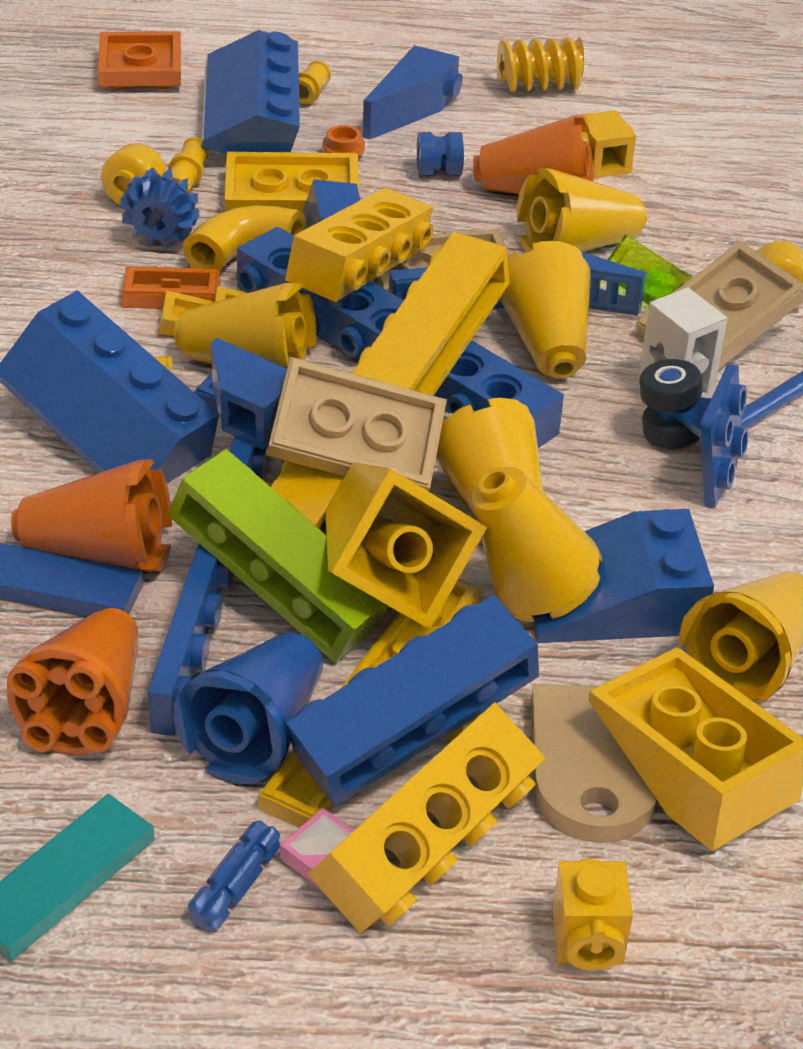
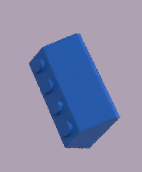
(252, 95)
(106, 391)

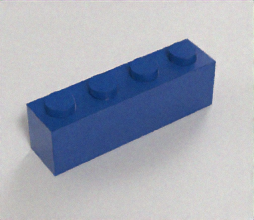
(413, 699)

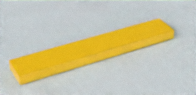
(292, 791)

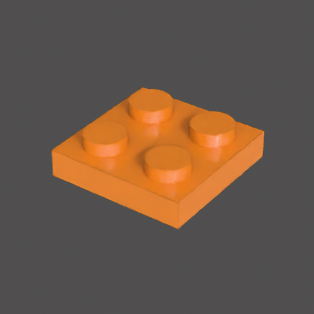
(139, 59)

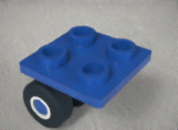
(680, 417)

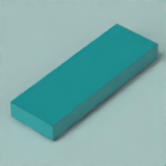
(68, 871)

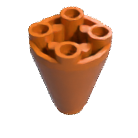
(76, 685)

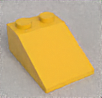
(702, 746)

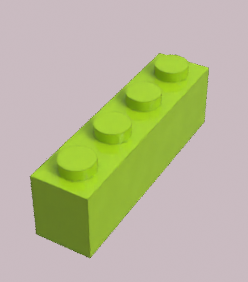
(273, 553)

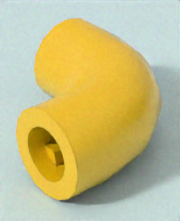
(219, 237)

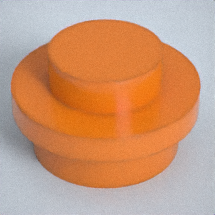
(343, 140)

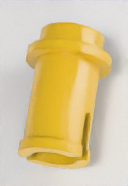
(312, 81)

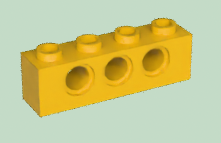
(359, 243)
(358, 872)

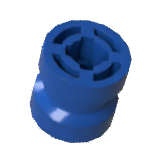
(440, 153)

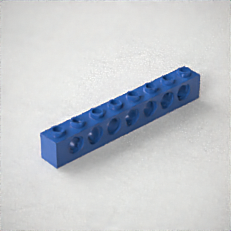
(360, 317)

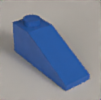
(411, 91)

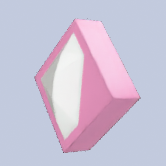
(313, 842)

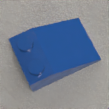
(646, 582)

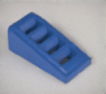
(614, 274)

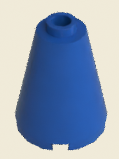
(241, 707)

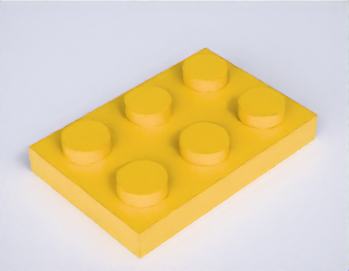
(283, 177)

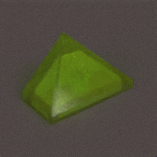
(661, 276)

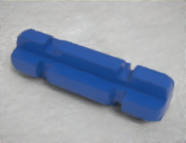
(233, 876)

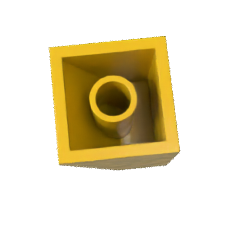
(398, 541)

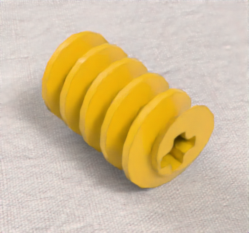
(540, 63)

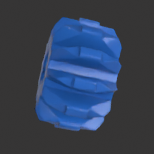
(159, 207)

